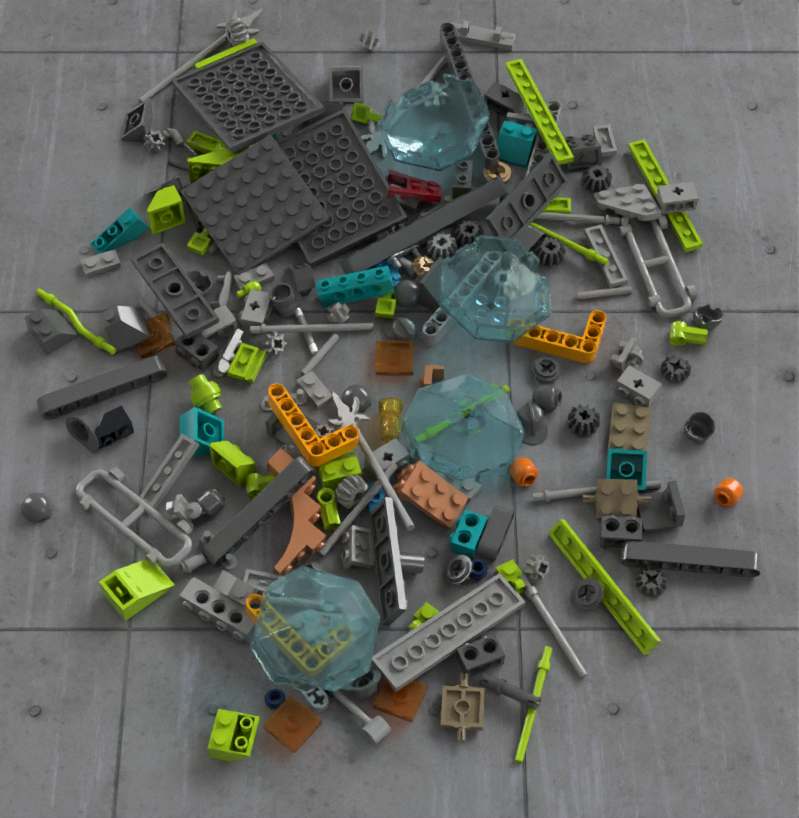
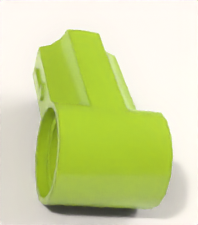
(682, 334)
(256, 483)
(328, 511)

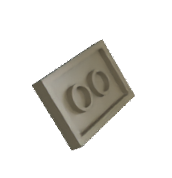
(629, 427)

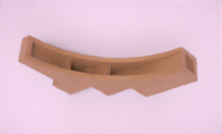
(304, 514)

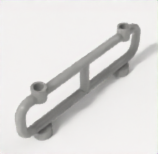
(687, 293)
(115, 478)

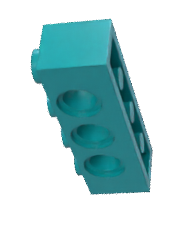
(355, 286)

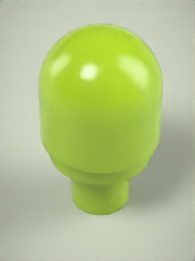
(246, 289)

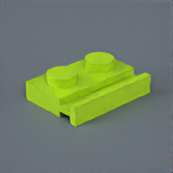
(247, 363)

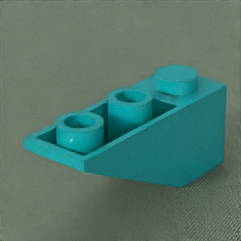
(121, 231)

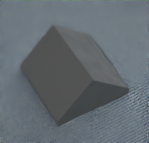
(138, 122)

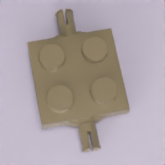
(616, 498)
(462, 708)

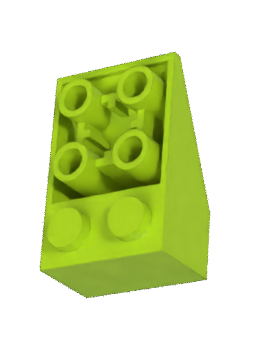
(203, 164)
(135, 587)

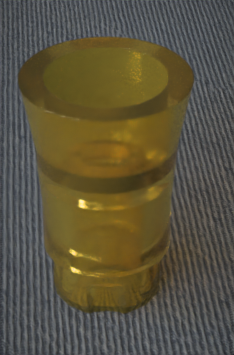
(390, 418)

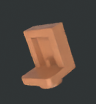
(432, 372)

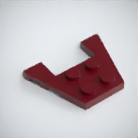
(415, 187)

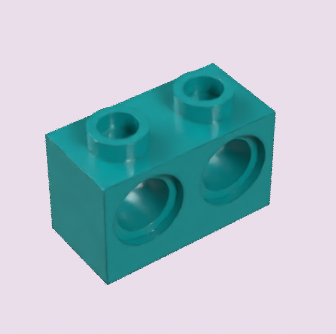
(470, 534)

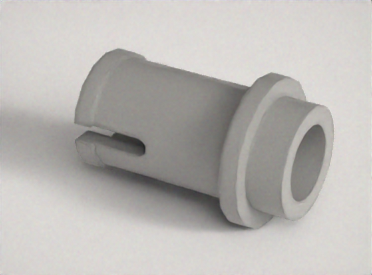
(192, 563)

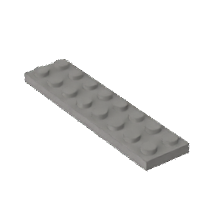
(447, 631)

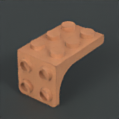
(430, 493)

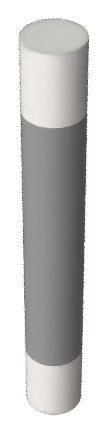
(308, 337)

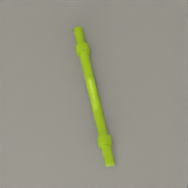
(98, 341)

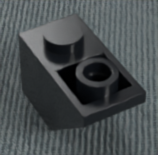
(114, 427)

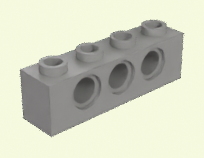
(198, 591)

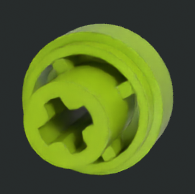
(205, 394)

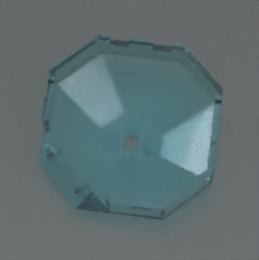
(435, 109)
(495, 273)
(462, 446)
(301, 650)

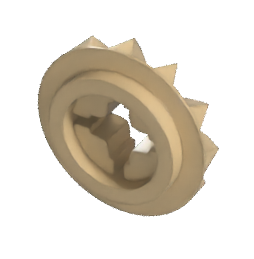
(503, 169)
(418, 265)

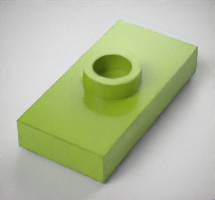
(202, 142)
(559, 205)

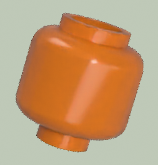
(523, 472)
(728, 492)

